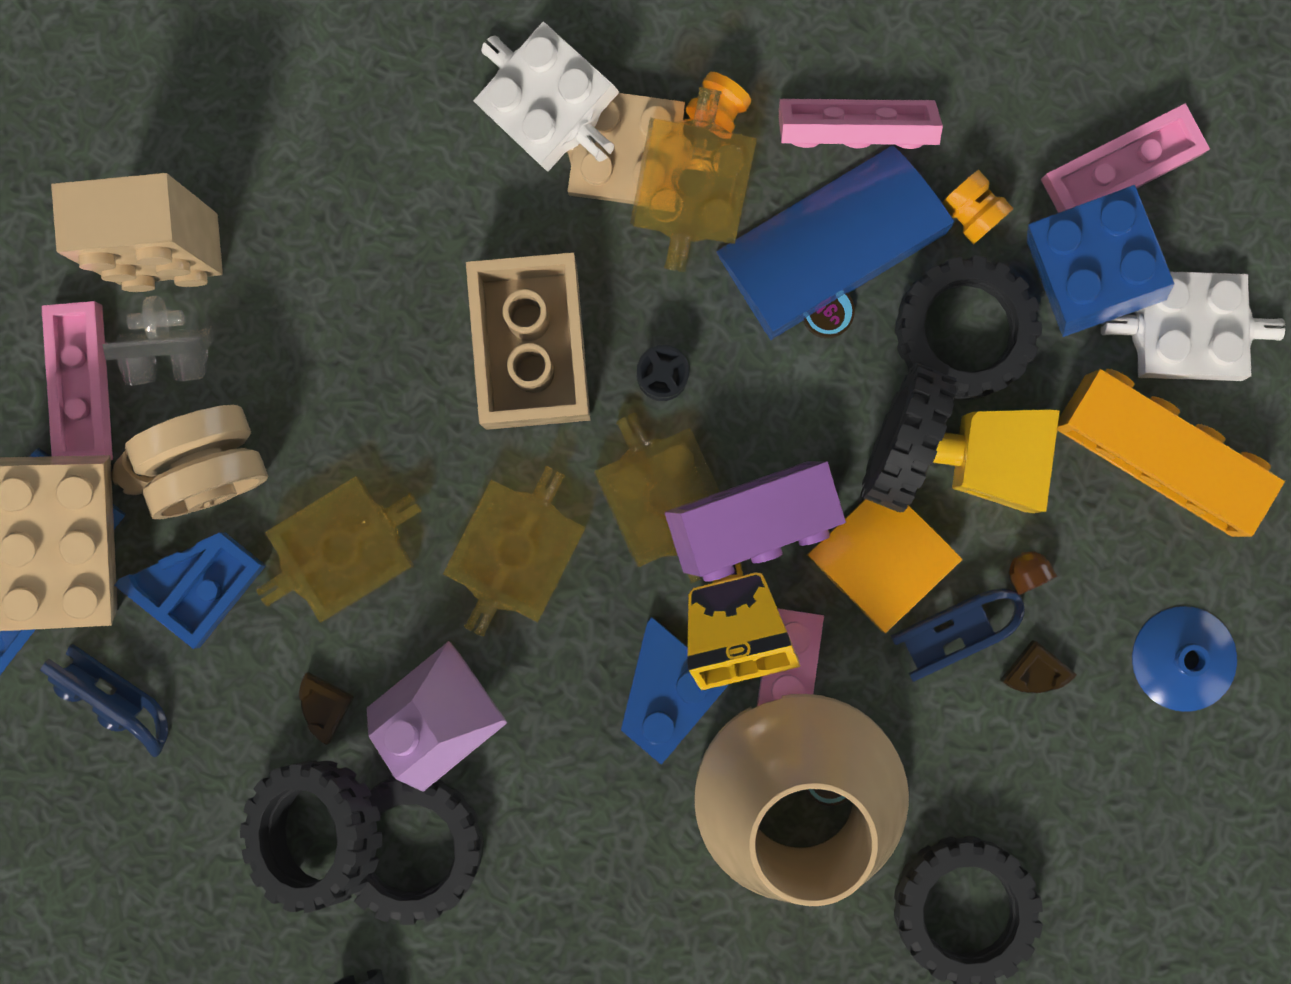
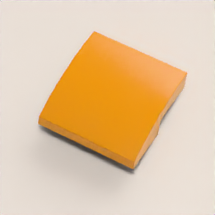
(884, 560)

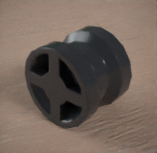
(665, 360)

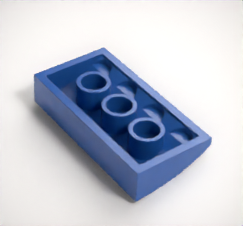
(835, 240)

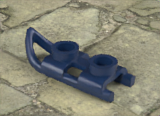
(968, 624)
(113, 711)

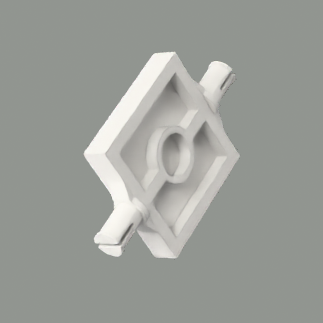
(547, 97)
(1198, 330)

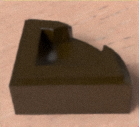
(1037, 671)
(323, 706)

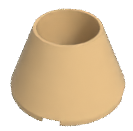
(793, 748)

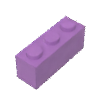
(755, 520)

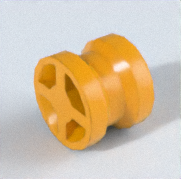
(731, 102)

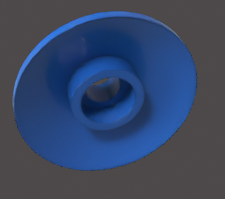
(1161, 653)

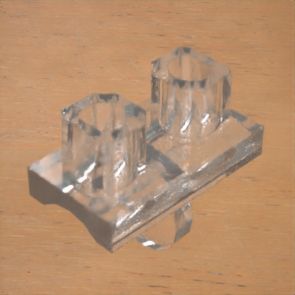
(138, 350)

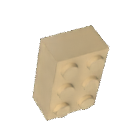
(137, 231)
(527, 341)
(56, 543)

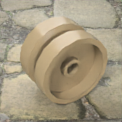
(196, 461)

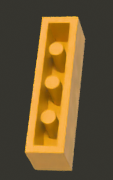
(1170, 453)

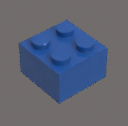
(1099, 261)

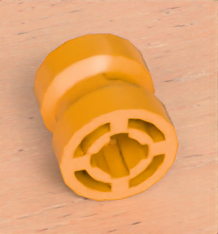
(976, 206)

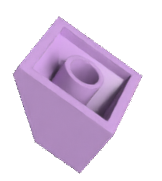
(432, 719)

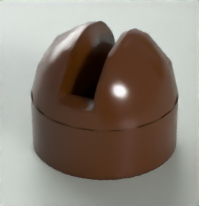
(1030, 571)

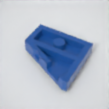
(194, 587)
(664, 695)

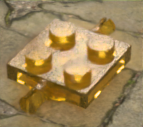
(692, 180)
(650, 481)
(339, 549)
(514, 551)

